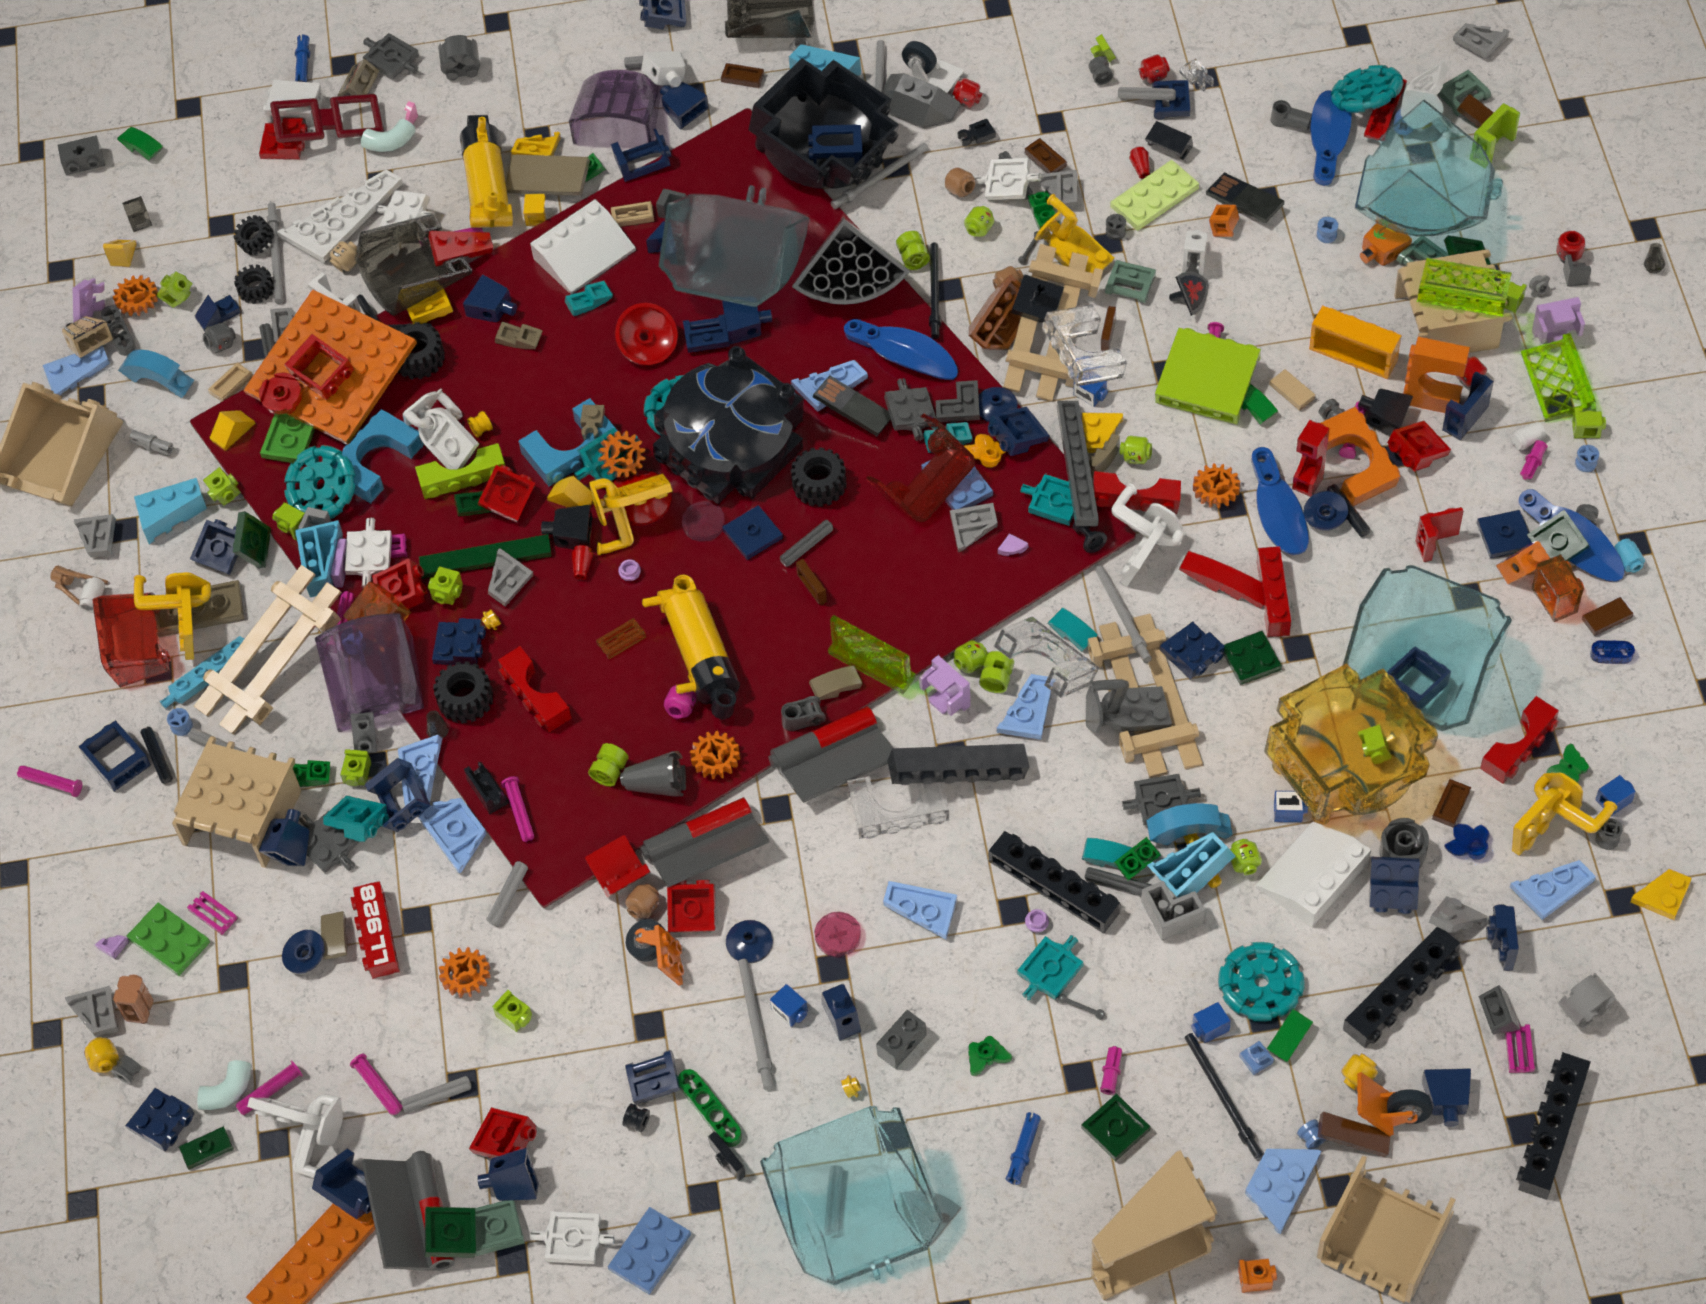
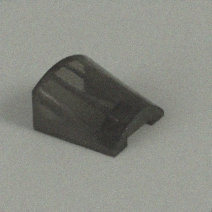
(770, 19)
(401, 266)

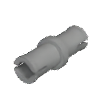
(151, 442)

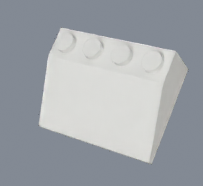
(582, 247)
(1315, 872)

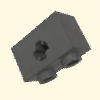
(81, 155)
(901, 1039)

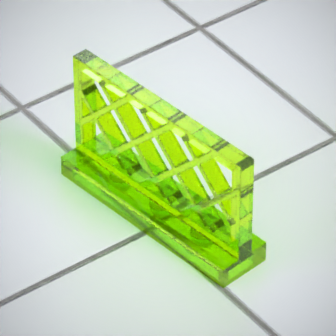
(1464, 296)
(1577, 378)
(870, 655)

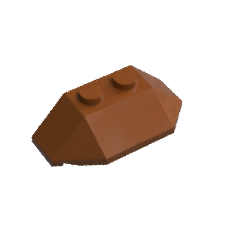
(995, 324)

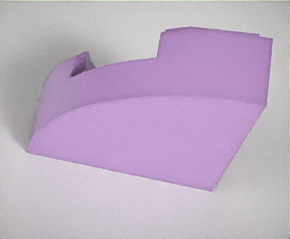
(1012, 546)
(112, 946)

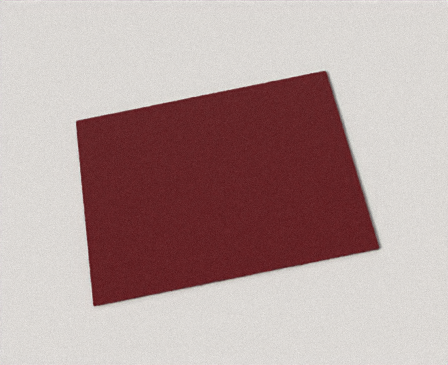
(876, 565)

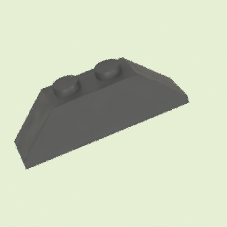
(919, 101)

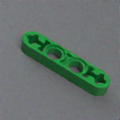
(710, 1107)

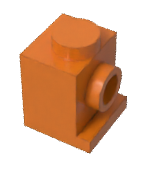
(1224, 220)
(1252, 1282)

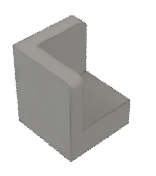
(314, 517)

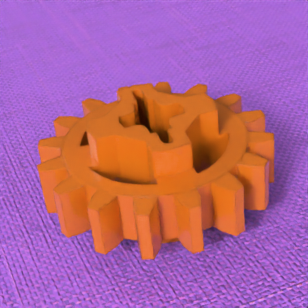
(135, 295)
(626, 461)
(1206, 485)
(704, 759)
(464, 972)

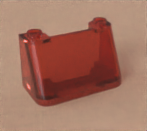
(128, 639)

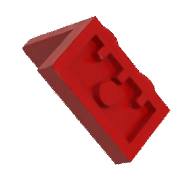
(1435, 527)
(616, 866)

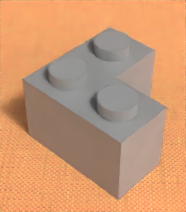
(1169, 914)

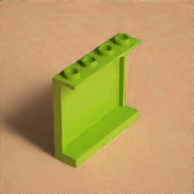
(1207, 375)

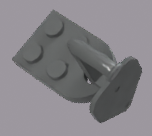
(1126, 707)

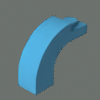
(156, 367)
(1188, 819)

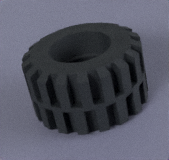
(427, 360)
(815, 463)
(461, 677)

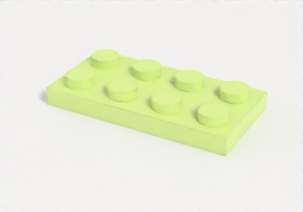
(1154, 195)

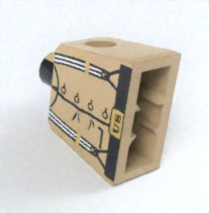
(86, 335)

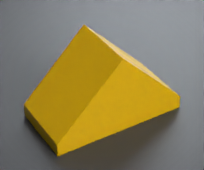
(120, 252)
(230, 427)
(570, 493)

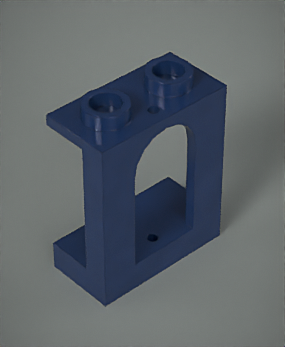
(656, 146)
(845, 151)
(386, 780)

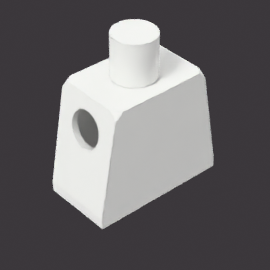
(664, 67)
(1195, 246)

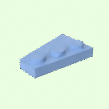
(70, 370)
(848, 373)
(1029, 710)
(424, 759)
(1553, 889)
(922, 905)

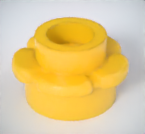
(490, 620)
(851, 1086)

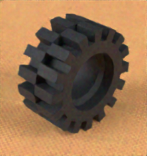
(257, 243)
(250, 275)

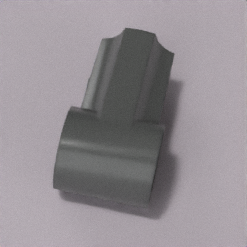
(1284, 114)

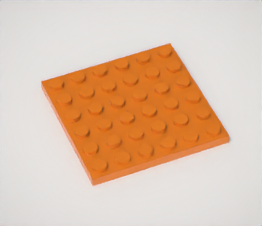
(369, 345)

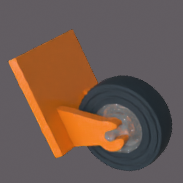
(649, 941)
(1388, 1108)

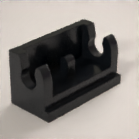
(1170, 139)
(486, 788)

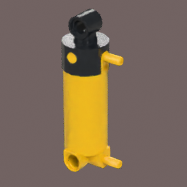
(485, 174)
(700, 645)

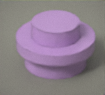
(629, 570)
(1036, 920)

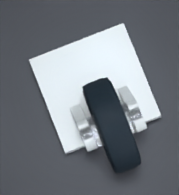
(929, 68)

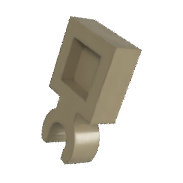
(591, 419)

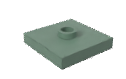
(497, 1227)

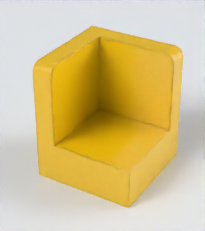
(534, 209)

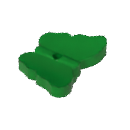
(1571, 764)
(978, 1058)

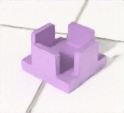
(1556, 319)
(951, 687)

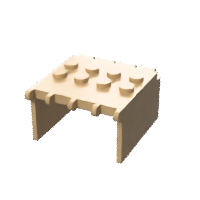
(1450, 324)
(236, 795)
(1382, 1235)

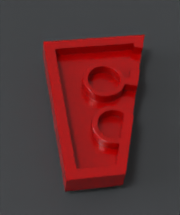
(454, 244)

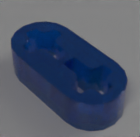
(1612, 652)

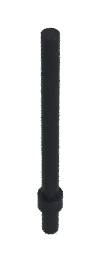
(934, 318)
(1245, 1133)

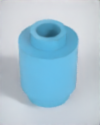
(1630, 555)

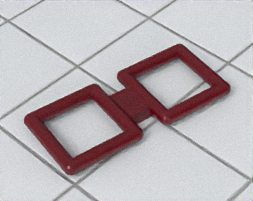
(324, 118)

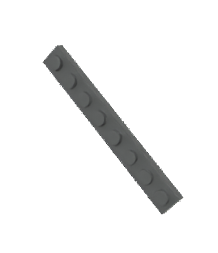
(1077, 463)

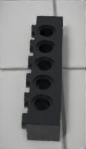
(1058, 892)
(1438, 943)
(1540, 1182)

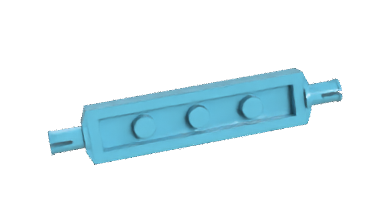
(193, 681)

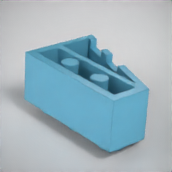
(821, 58)
(168, 507)
(317, 552)
(1193, 866)

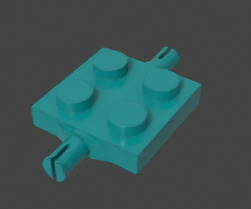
(590, 455)
(1051, 499)
(1050, 967)

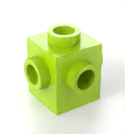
(174, 289)
(221, 486)
(445, 586)

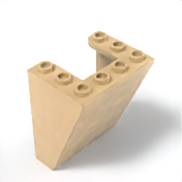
(54, 443)
(1154, 1230)

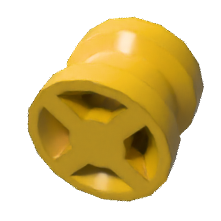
(480, 424)

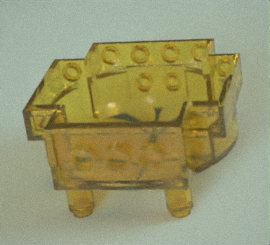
(1321, 748)

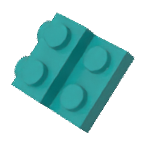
(357, 817)

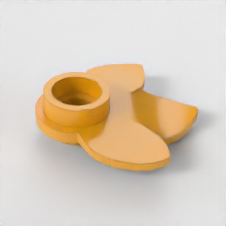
(986, 450)

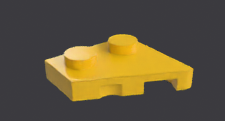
(536, 145)
(430, 308)
(1099, 428)
(1663, 894)

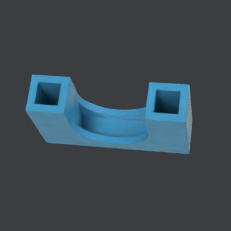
(381, 431)
(552, 463)

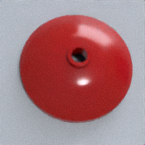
(655, 324)
(651, 510)

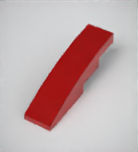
(1383, 117)
(1223, 577)

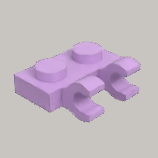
(83, 300)

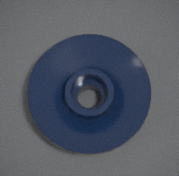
(1005, 401)
(1323, 503)
(297, 947)
(752, 949)

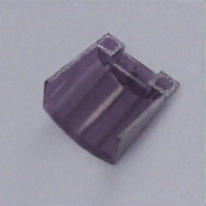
(617, 95)
(370, 667)

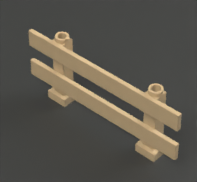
(1050, 366)
(250, 701)
(1148, 742)

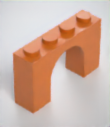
(1434, 356)
(1380, 475)

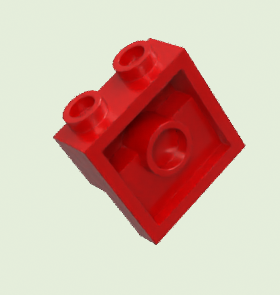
(272, 149)
(1417, 445)
(506, 493)
(403, 582)
(691, 907)
(502, 1133)

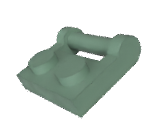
(1462, 86)
(1421, 249)
(1130, 275)

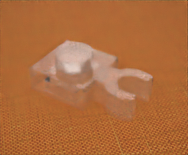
(1196, 72)

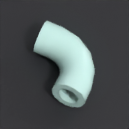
(388, 140)
(229, 1090)

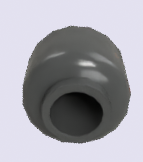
(219, 337)

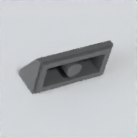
(1499, 1011)

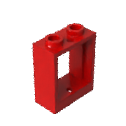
(306, 354)

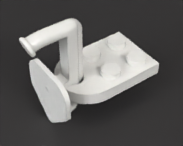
(1425, 87)
(441, 429)
(1155, 525)
(315, 1124)

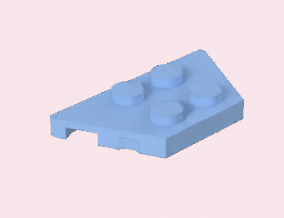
(453, 830)
(1280, 1182)

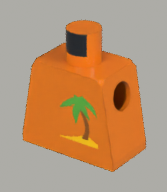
(1383, 245)

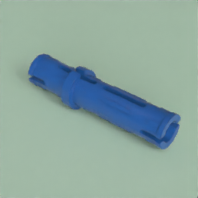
(302, 55)
(1020, 1157)

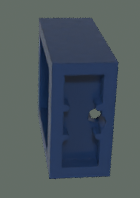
(1426, 665)
(125, 770)

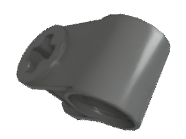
(803, 713)

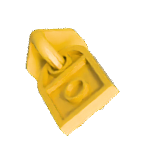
(1072, 238)
(617, 498)
(183, 593)
(1561, 798)

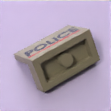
(359, 79)

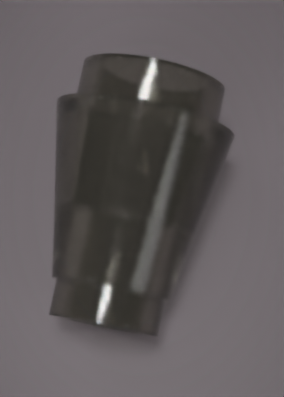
(1655, 259)
(436, 725)

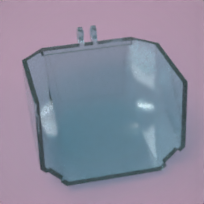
(1427, 177)
(731, 246)
(1440, 618)
(853, 1195)

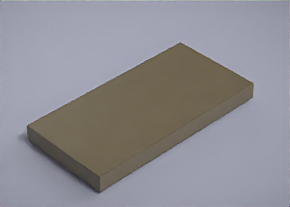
(547, 175)
(222, 608)

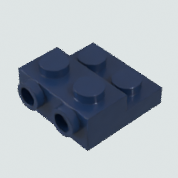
(663, 12)
(1017, 430)
(215, 547)
(459, 642)
(1193, 650)
(1394, 884)
(1503, 935)
(160, 1119)

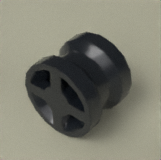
(636, 1117)

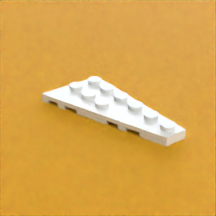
(340, 217)

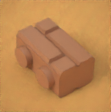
(133, 999)

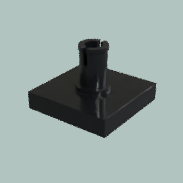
(1036, 298)

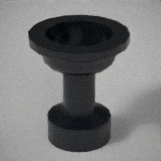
(1093, 540)

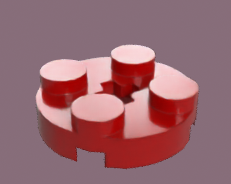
(275, 385)

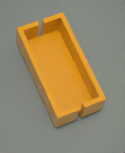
(1355, 342)

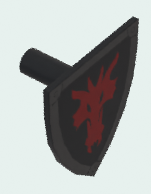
(1193, 290)

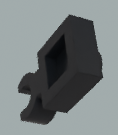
(979, 131)

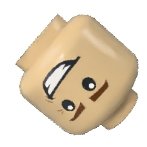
(343, 256)

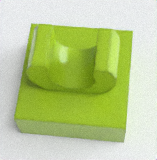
(1102, 49)

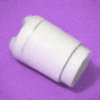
(1527, 435)
(92, 588)

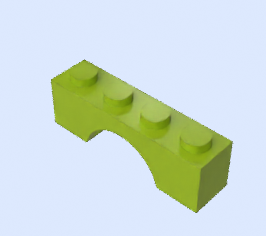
(440, 480)

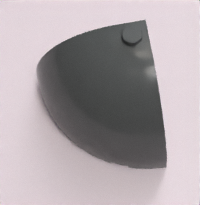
(849, 268)

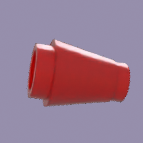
(1140, 160)
(581, 561)

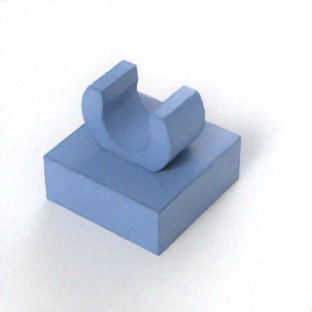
(1256, 1058)

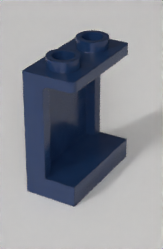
(1460, 418)
(343, 1184)

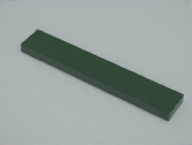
(486, 555)

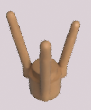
(64, 577)

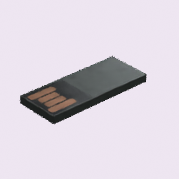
(1245, 197)
(852, 405)

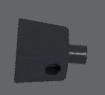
(1386, 410)
(570, 526)

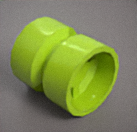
(912, 250)
(996, 672)
(609, 764)

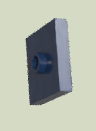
(752, 532)
(1503, 533)

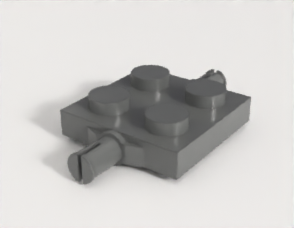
(391, 55)
(907, 406)
(1158, 795)
(327, 845)

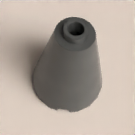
(657, 775)

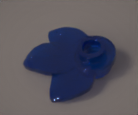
(1469, 841)

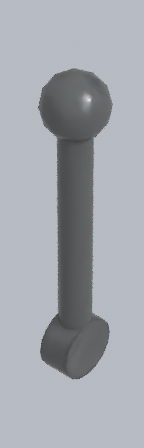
(1022, 259)
(1062, 998)

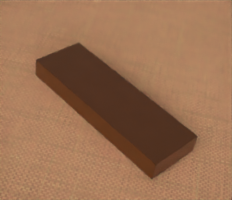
(1353, 1134)

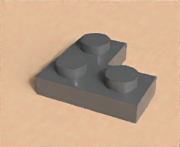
(964, 407)

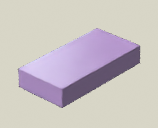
(338, 567)

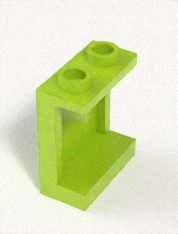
(1500, 124)

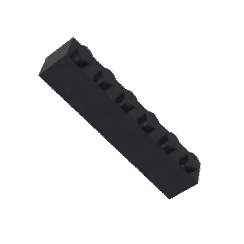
(958, 764)

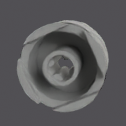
(1587, 1001)

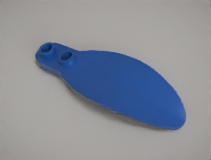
(1328, 136)
(904, 348)
(1278, 506)
(1600, 558)

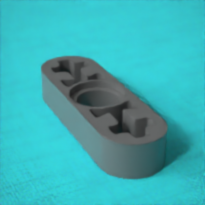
(118, 323)

